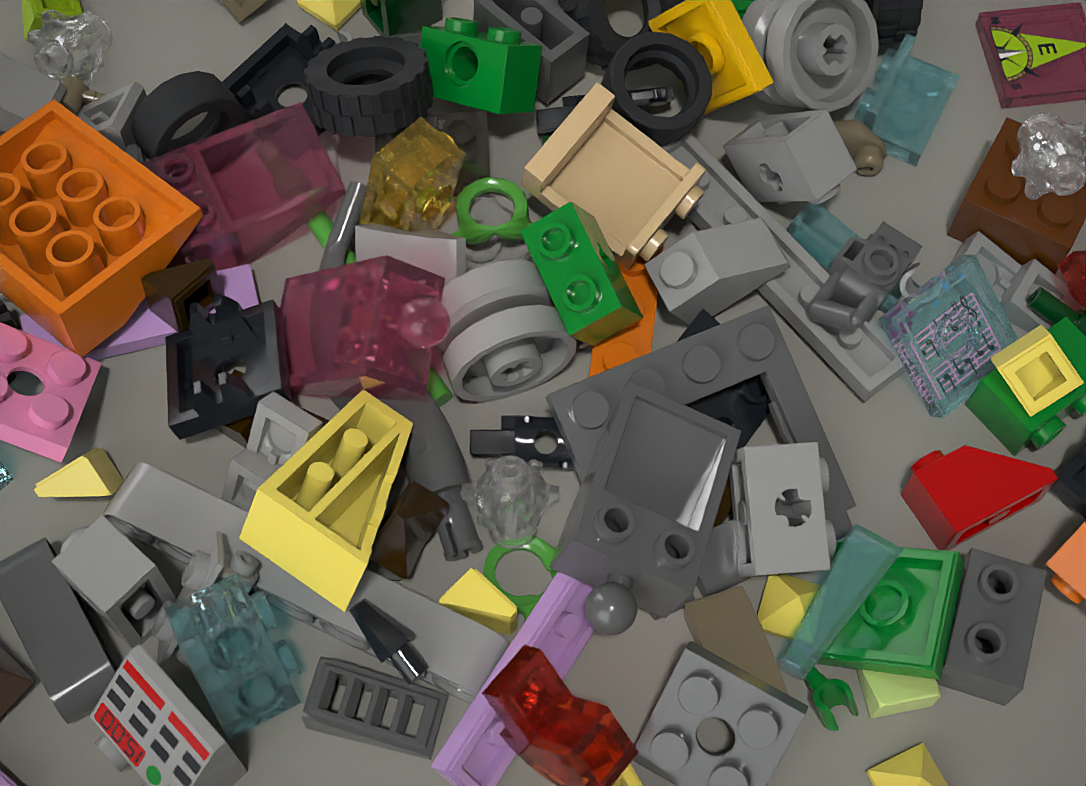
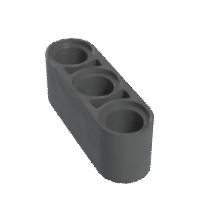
(55, 630)

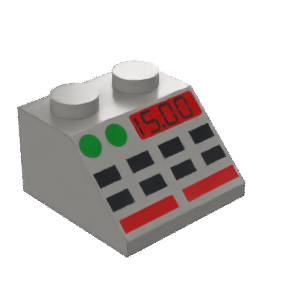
(160, 730)

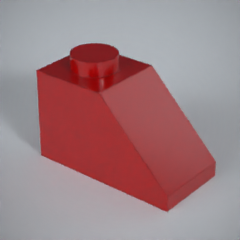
(971, 492)

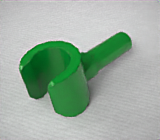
(829, 694)

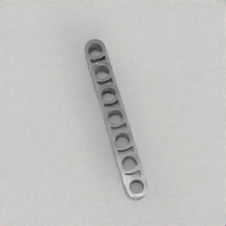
(184, 518)

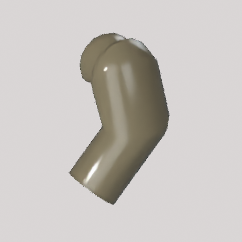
(863, 146)

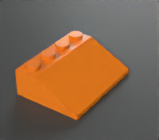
(81, 227)

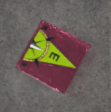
(1035, 53)

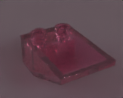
(251, 185)
(363, 329)

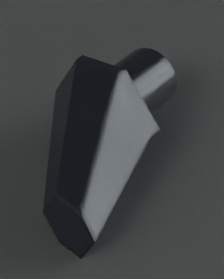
(388, 639)

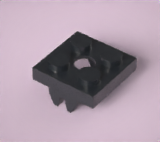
(273, 66)
(200, 356)

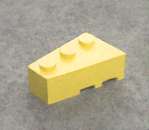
(330, 498)

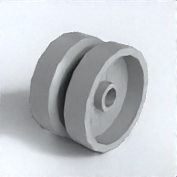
(813, 50)
(502, 332)

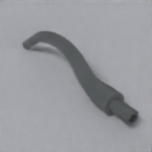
(431, 449)

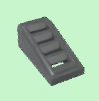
(381, 686)

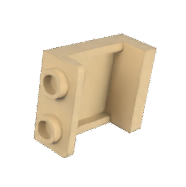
(614, 176)

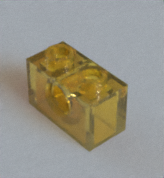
(412, 179)

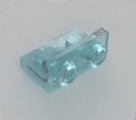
(906, 102)

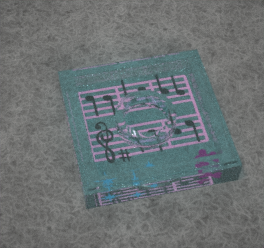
(949, 334)

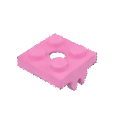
(50, 418)

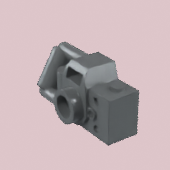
(863, 278)

